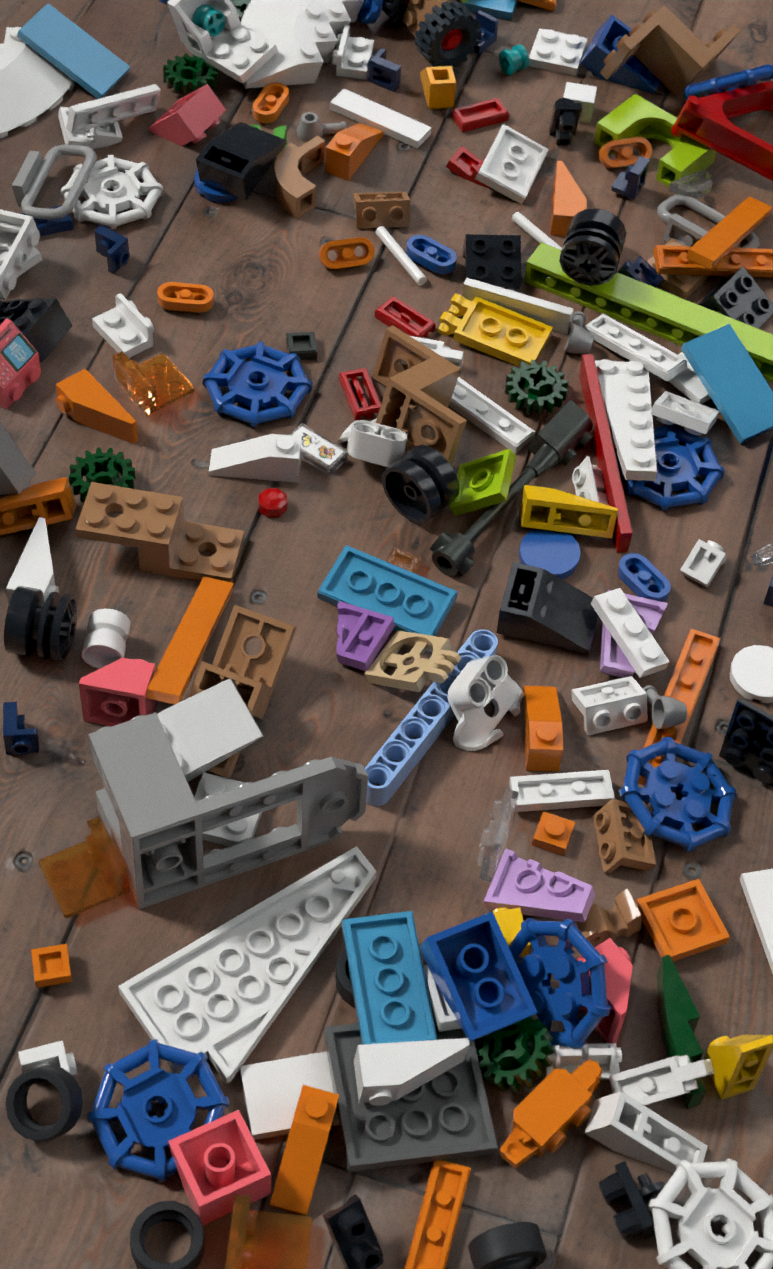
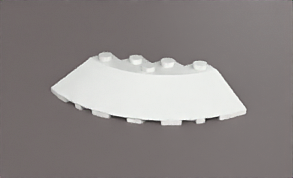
(303, 34)
(27, 83)

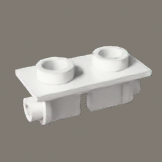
(589, 482)
(570, 1059)

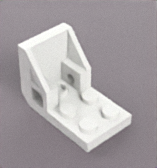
(234, 51)

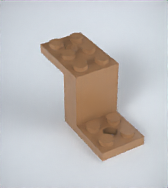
(668, 50)
(419, 394)

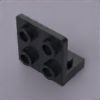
(494, 259)
(739, 299)

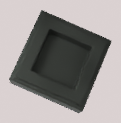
(302, 344)

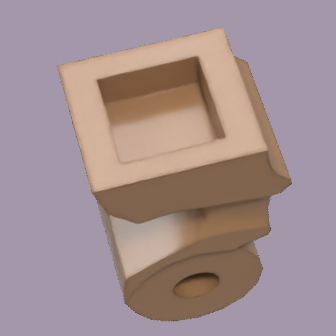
(612, 923)

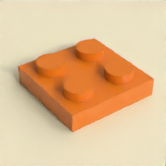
(682, 920)

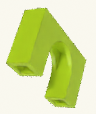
(643, 119)

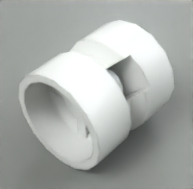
(105, 637)

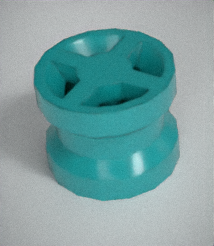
(209, 19)
(514, 59)

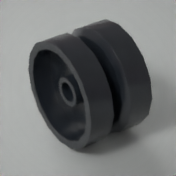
(420, 484)

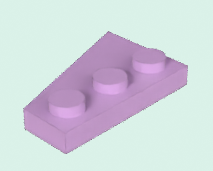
(612, 658)
(538, 890)

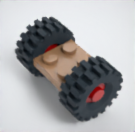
(442, 29)

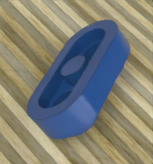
(431, 254)
(647, 577)

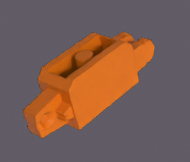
(550, 1112)

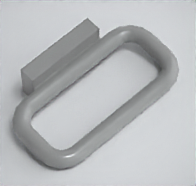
(34, 172)
(686, 231)

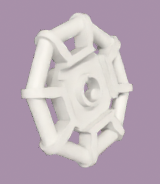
(125, 194)
(708, 1206)

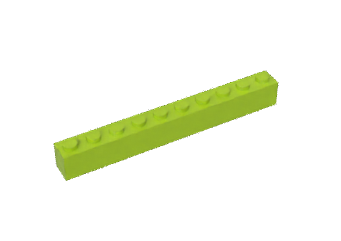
(645, 307)

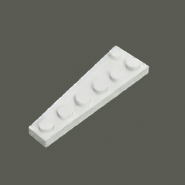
(628, 410)

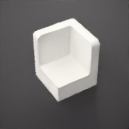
(582, 94)

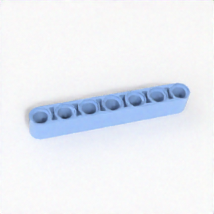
(420, 726)

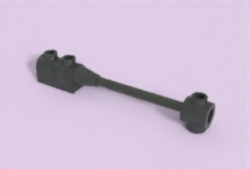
(550, 448)

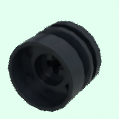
(593, 247)
(41, 624)

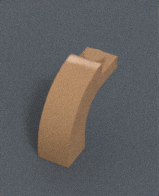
(292, 189)

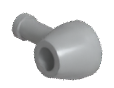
(310, 127)
(579, 339)
(665, 710)

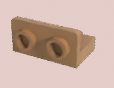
(382, 209)
(622, 838)

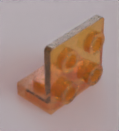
(151, 383)
(86, 872)
(267, 1238)

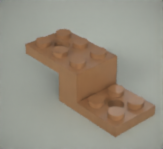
(159, 531)
(252, 675)

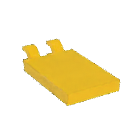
(495, 330)

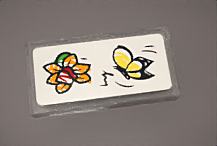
(319, 450)

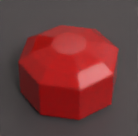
(272, 502)

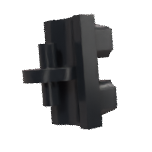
(564, 120)
(621, 1186)
(354, 1235)

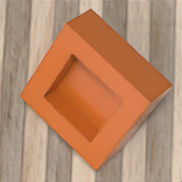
(553, 833)
(51, 965)

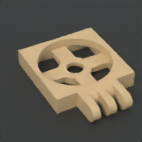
(416, 675)

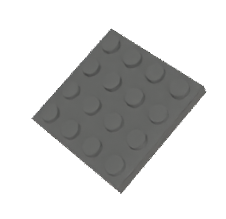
(432, 1123)

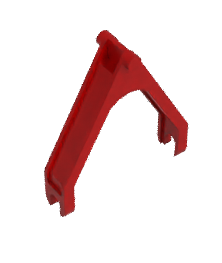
(708, 123)

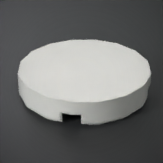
(753, 673)

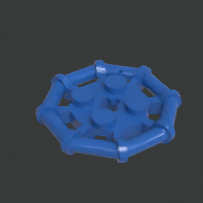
(730, 82)
(266, 365)
(684, 472)
(690, 782)
(572, 975)
(137, 1100)

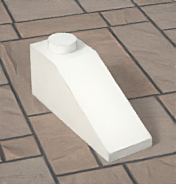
(261, 458)
(35, 564)
(395, 1069)
(641, 1133)

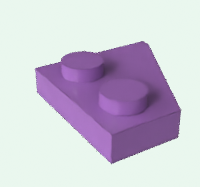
(360, 635)

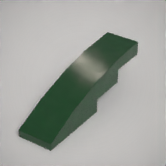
(678, 1022)

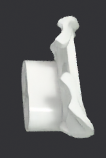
(374, 442)
(471, 691)

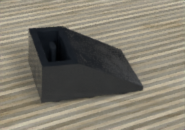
(238, 159)
(39, 320)
(546, 610)
(750, 741)

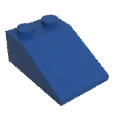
(632, 73)
(478, 976)

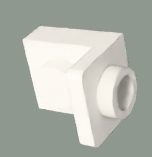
(704, 562)
(46, 1055)

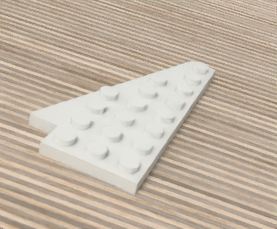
(238, 978)

